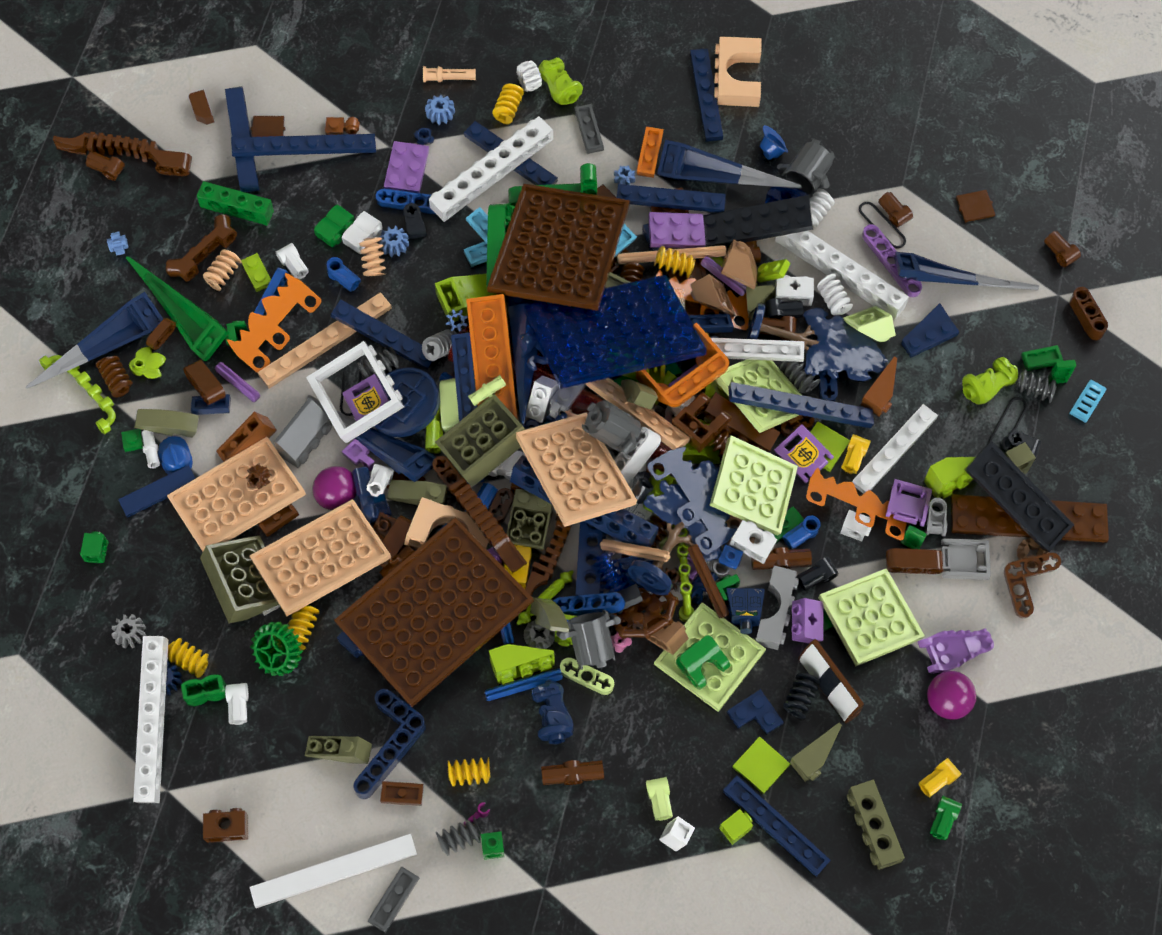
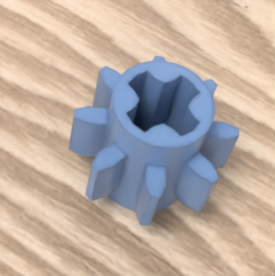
(624, 175)
(117, 243)
(451, 322)

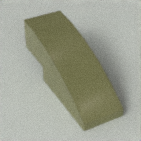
(639, 393)
(167, 422)
(549, 615)

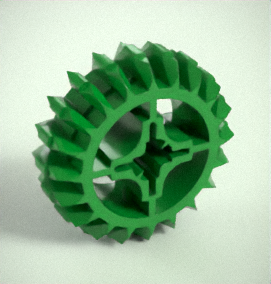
(271, 654)

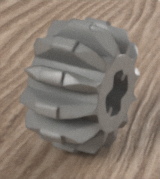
(135, 633)

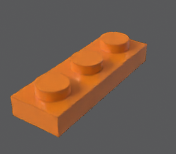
(650, 152)

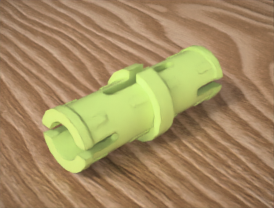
(487, 390)

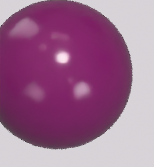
(333, 487)
(951, 695)

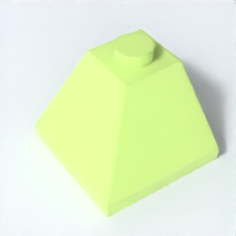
(873, 323)

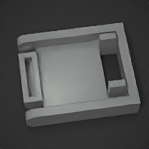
(961, 559)

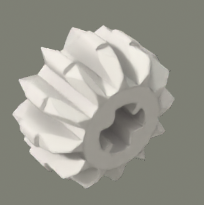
(529, 76)

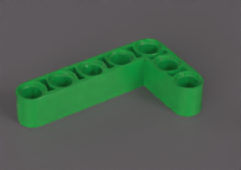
(587, 184)
(498, 222)

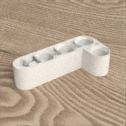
(632, 462)

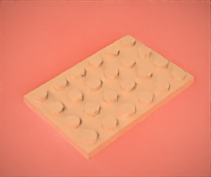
(575, 470)
(224, 503)
(320, 557)

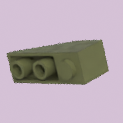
(339, 748)

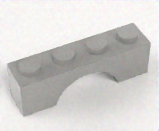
(770, 630)

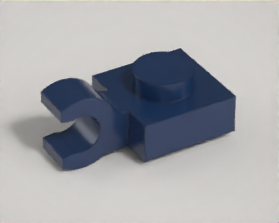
(698, 588)

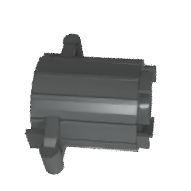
(809, 167)
(612, 426)
(591, 638)

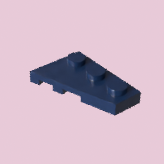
(930, 332)

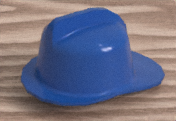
(772, 143)
(174, 454)

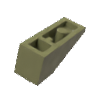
(412, 492)
(812, 758)

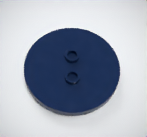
(419, 399)

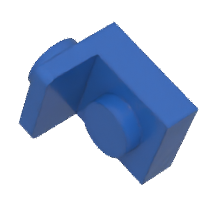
(731, 557)

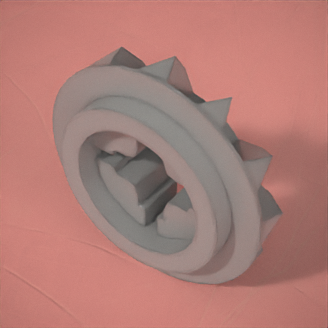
(539, 642)

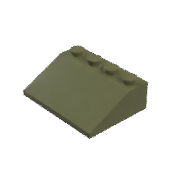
(481, 440)
(236, 578)

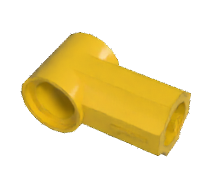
(856, 450)
(943, 775)

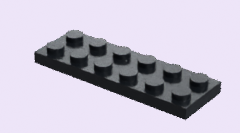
(758, 222)
(1019, 497)

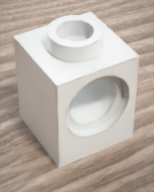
(854, 529)
(677, 833)

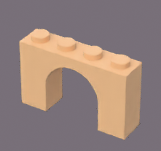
(729, 90)
(433, 514)

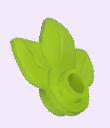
(149, 363)

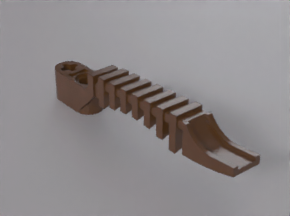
(166, 161)
(479, 513)
(545, 568)

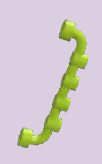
(93, 391)
(686, 610)

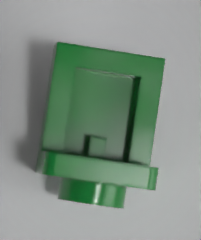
(234, 329)
(727, 582)

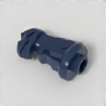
(555, 716)

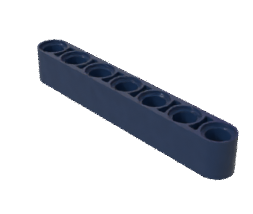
(240, 128)

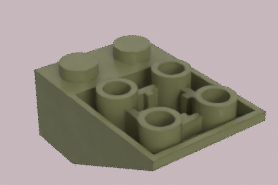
(529, 520)

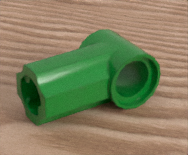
(947, 813)

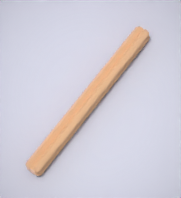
(649, 256)

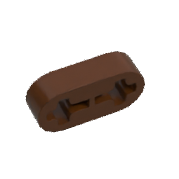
(161, 333)
(797, 422)
(505, 507)

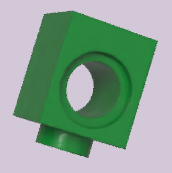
(94, 547)
(492, 845)

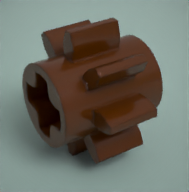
(258, 476)
(673, 574)

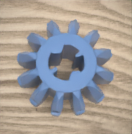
(440, 109)
(394, 241)

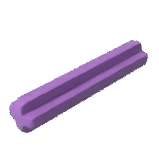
(716, 269)
(237, 382)

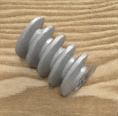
(437, 345)

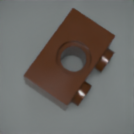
(236, 831)

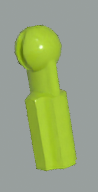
(433, 433)

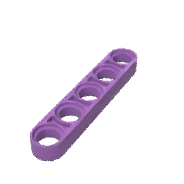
(889, 252)

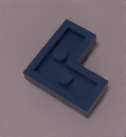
(756, 708)

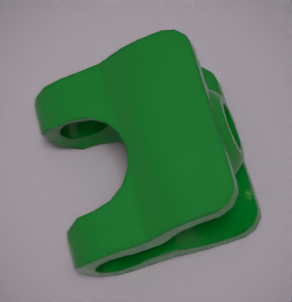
(698, 653)

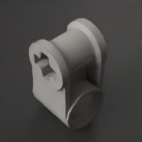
(936, 521)

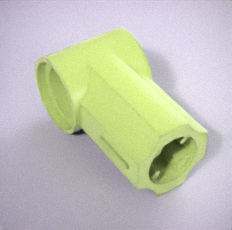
(659, 794)

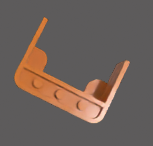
(709, 369)

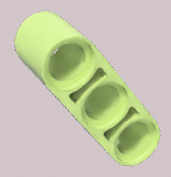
(448, 404)

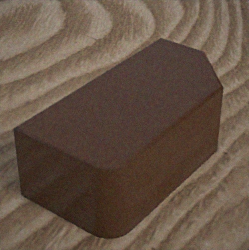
(201, 107)

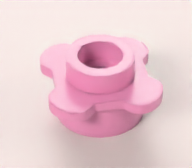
(619, 647)

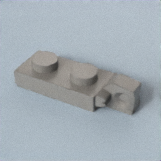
(564, 399)

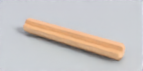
(635, 550)

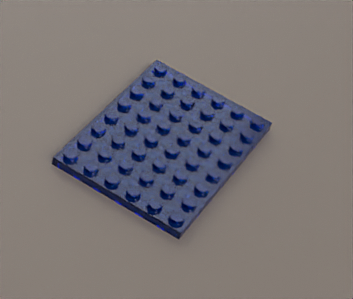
(632, 331)

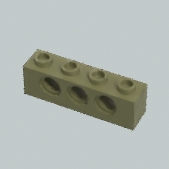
(869, 793)

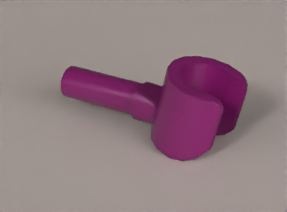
(479, 813)

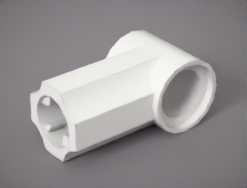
(291, 259)
(379, 479)
(237, 706)

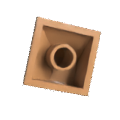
(740, 264)
(712, 294)

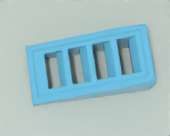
(1093, 390)

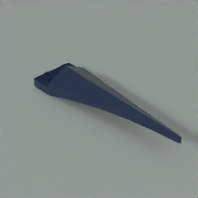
(520, 325)

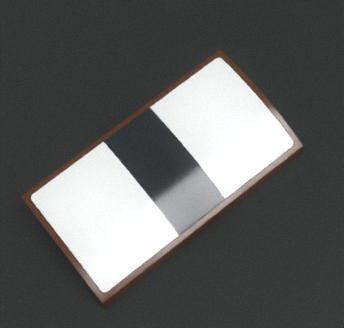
(832, 681)

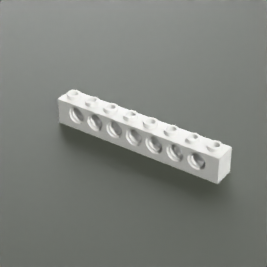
(489, 176)
(850, 273)
(151, 719)

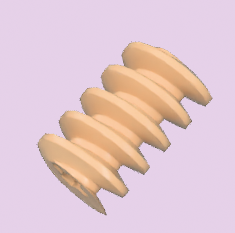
(372, 256)
(220, 268)

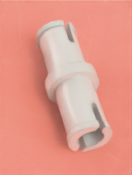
(150, 449)

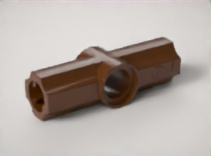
(784, 558)
(572, 772)

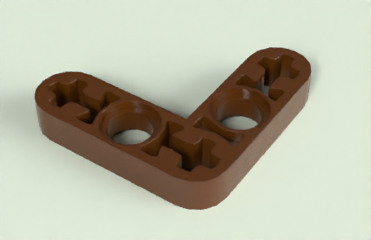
(1020, 579)

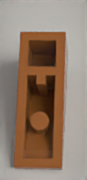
(881, 392)
(250, 432)

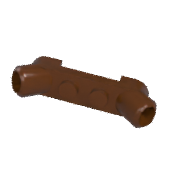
(187, 266)

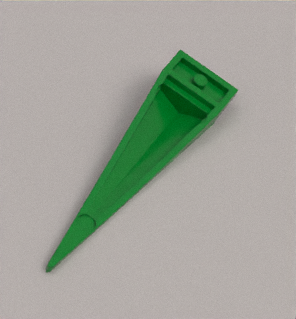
(197, 327)

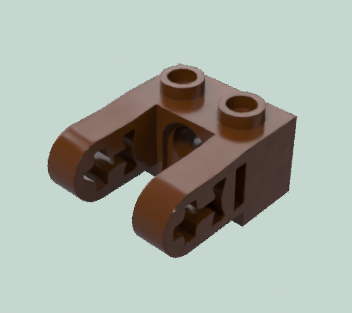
(699, 434)

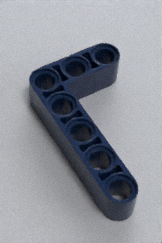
(392, 744)

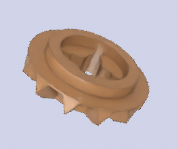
(1024, 549)

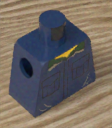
(745, 607)

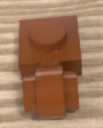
(337, 125)

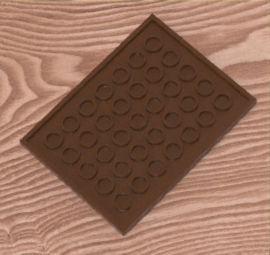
(559, 247)
(433, 611)

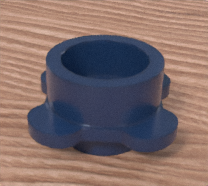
(424, 132)

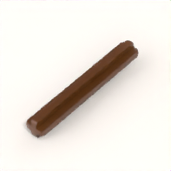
(708, 581)

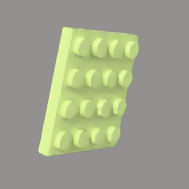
(764, 375)
(754, 485)
(871, 617)
(738, 648)

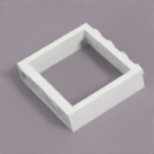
(372, 418)

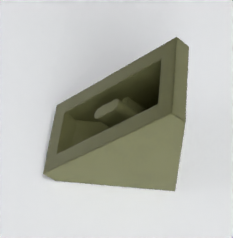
(758, 295)

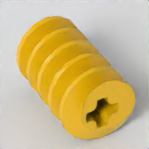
(508, 103)
(675, 261)
(301, 621)
(187, 658)
(469, 772)

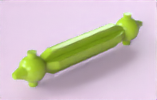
(549, 593)

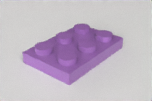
(406, 167)
(676, 230)

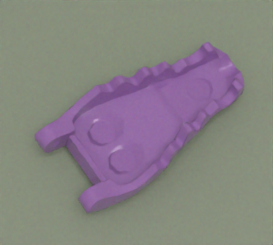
(952, 649)

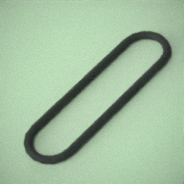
(870, 203)
(342, 390)
(1004, 413)

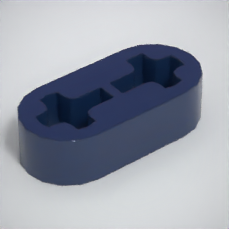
(823, 386)

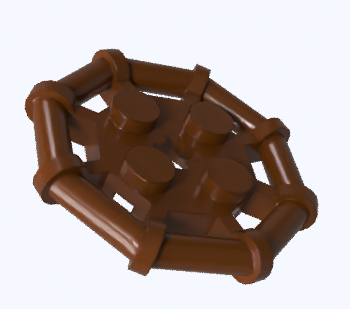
(651, 620)

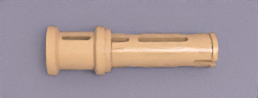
(439, 74)

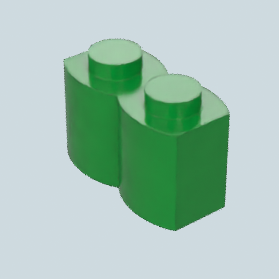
(334, 225)
(198, 692)

